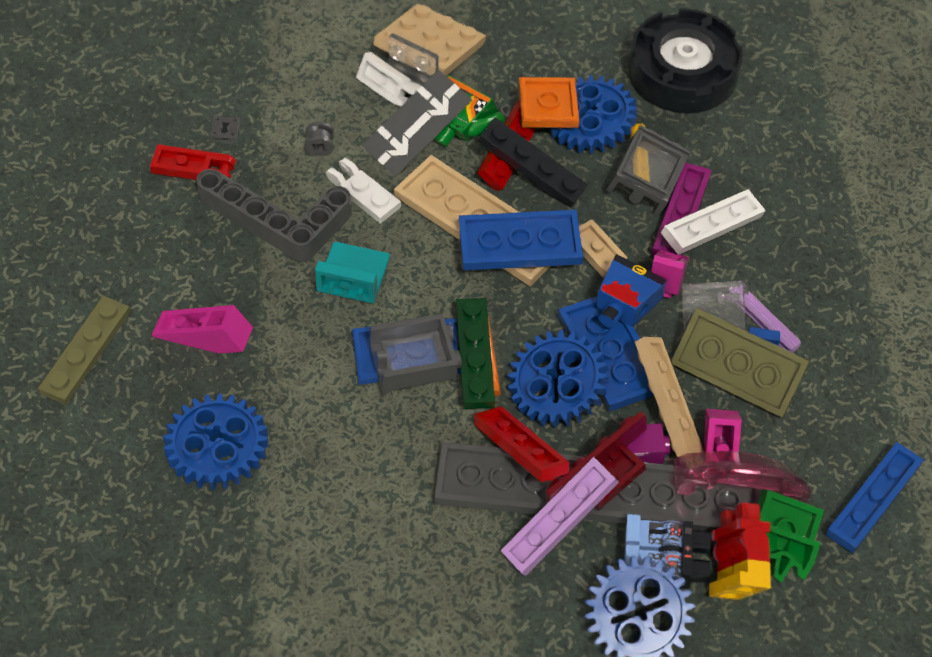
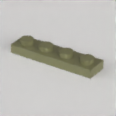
(84, 350)

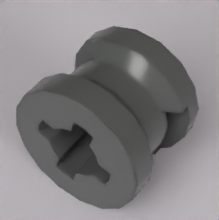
(319, 138)

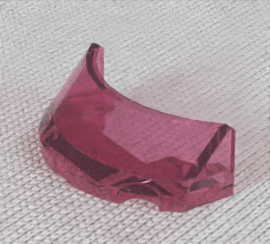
(740, 470)

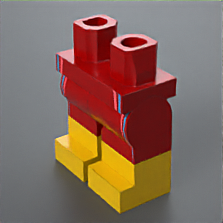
(741, 554)

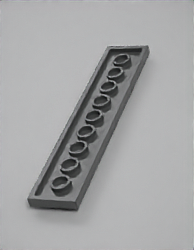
(495, 481)

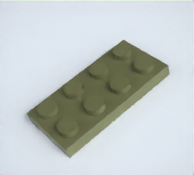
(740, 362)

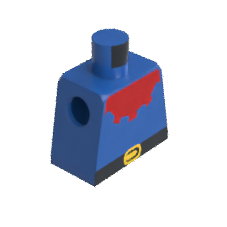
(628, 293)

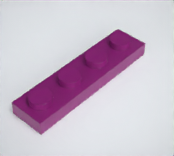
(684, 200)

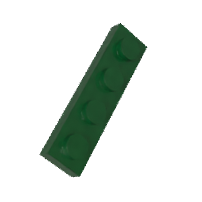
(475, 353)

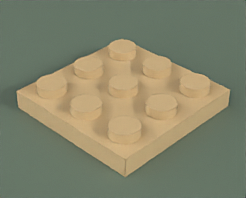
(436, 33)

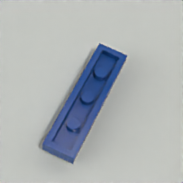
(874, 497)

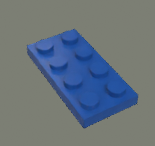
(520, 240)
(626, 374)

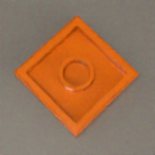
(548, 102)

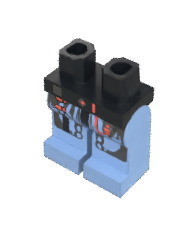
(672, 544)

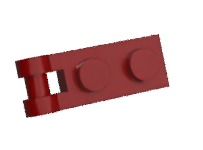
(189, 162)

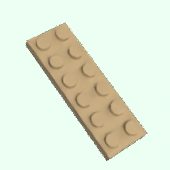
(445, 194)

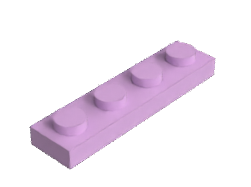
(559, 516)

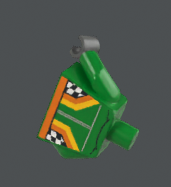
(473, 118)

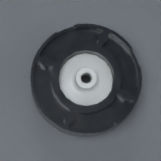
(685, 61)

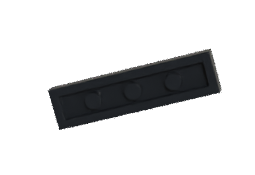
(532, 162)

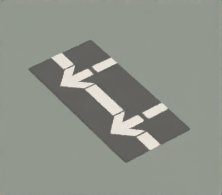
(417, 122)

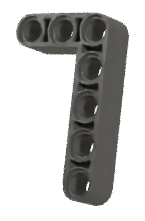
(291, 235)

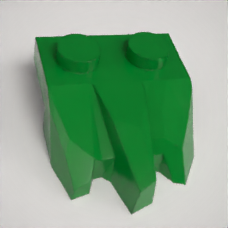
(791, 534)

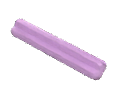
(767, 320)

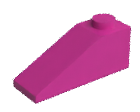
(206, 328)

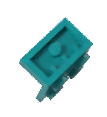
(352, 272)

